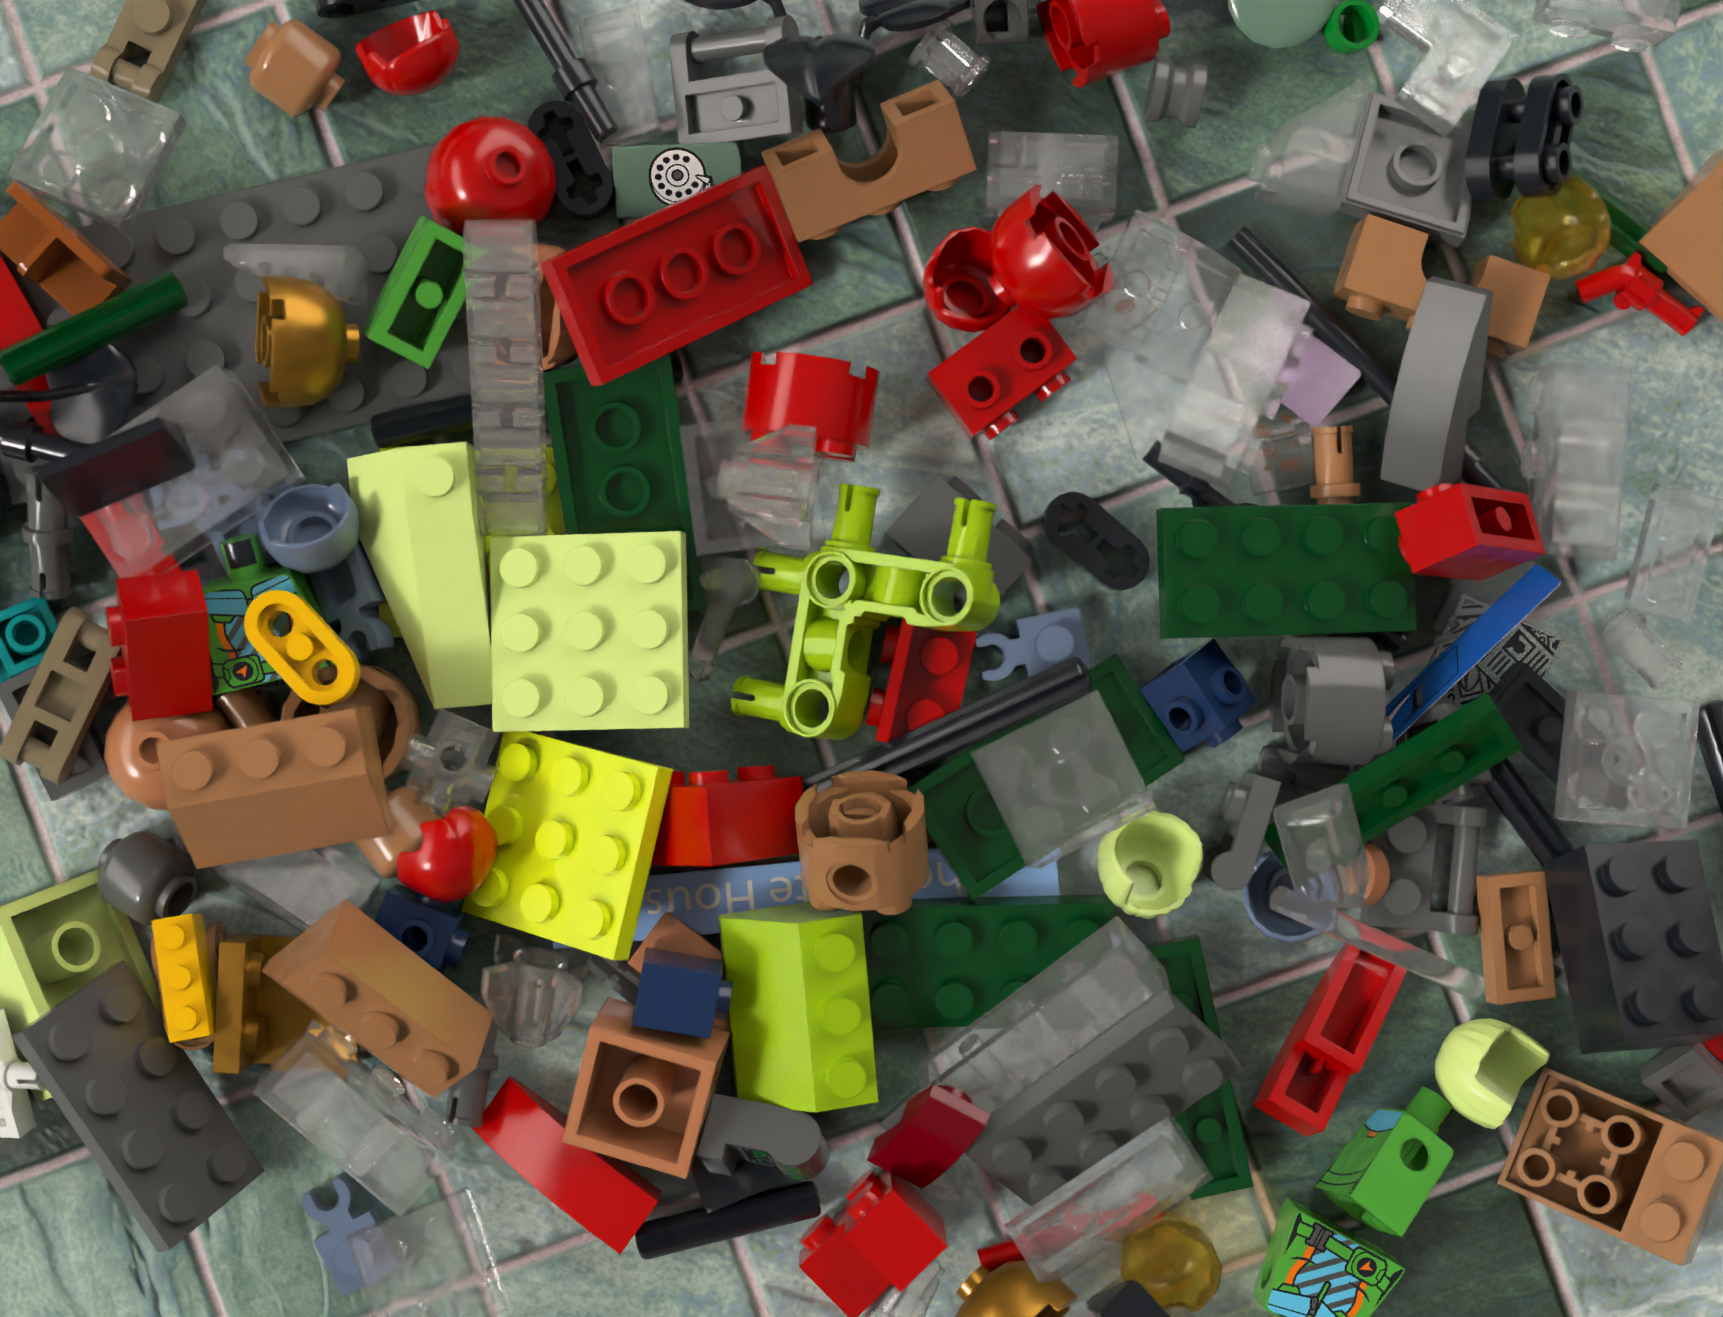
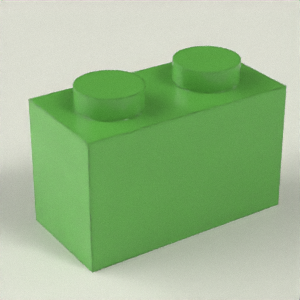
(420, 294)

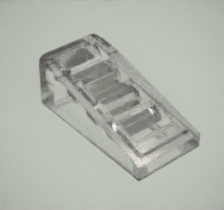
(333, 267)

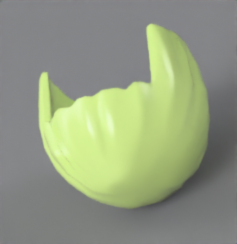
(1150, 864)
(1485, 1067)

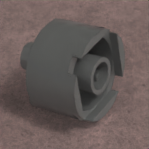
(1332, 700)

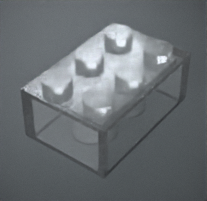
(235, 477)

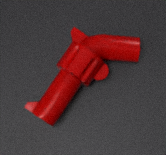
(1642, 290)

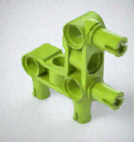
(836, 630)

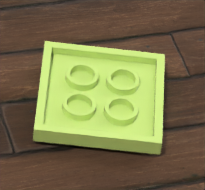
(589, 632)

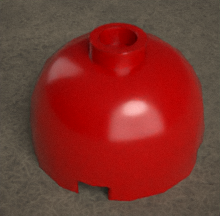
(489, 173)
(1045, 257)

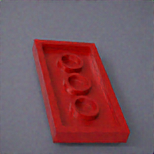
(676, 274)

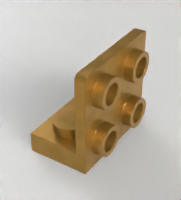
(252, 1010)

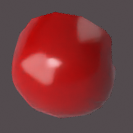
(410, 54)
(959, 282)
(452, 858)

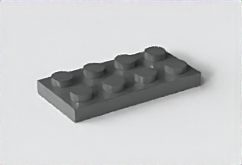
(1103, 1098)
(139, 1105)

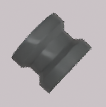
(1175, 92)

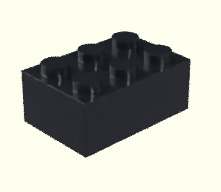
(1637, 945)

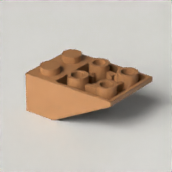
(1616, 1166)

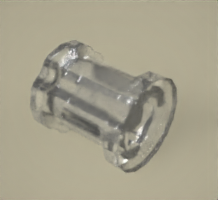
(950, 60)

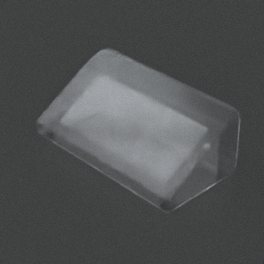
(620, 61)
(1324, 847)

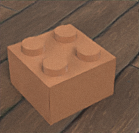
(643, 1091)

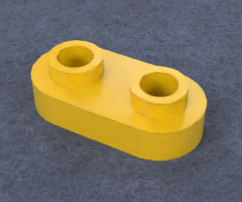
(303, 649)

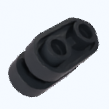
(1522, 137)

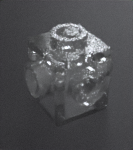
(456, 744)

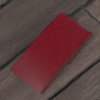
(930, 1135)

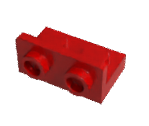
(923, 678)

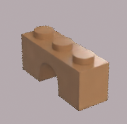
(920, 153)
(1386, 277)

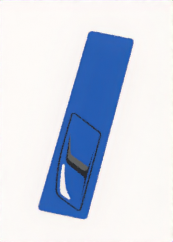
(1470, 648)

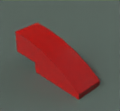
(1329, 1040)
(584, 1184)

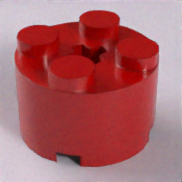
(1102, 35)
(812, 394)

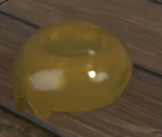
(1562, 232)
(1172, 1262)

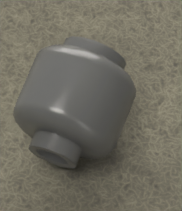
(146, 877)

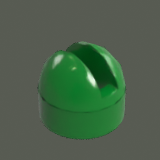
(1360, 27)

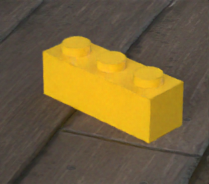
(185, 976)

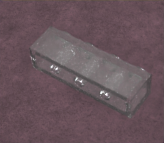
(1048, 1018)

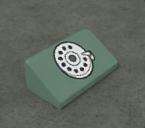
(663, 174)

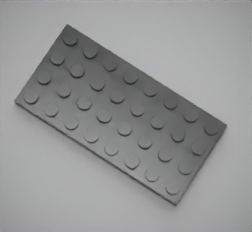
(349, 205)

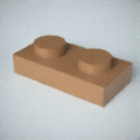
(1515, 936)

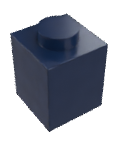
(681, 993)

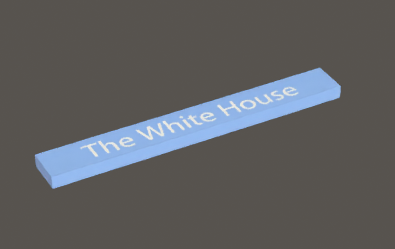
(705, 893)

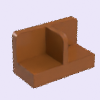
(57, 254)

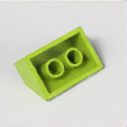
(799, 1007)

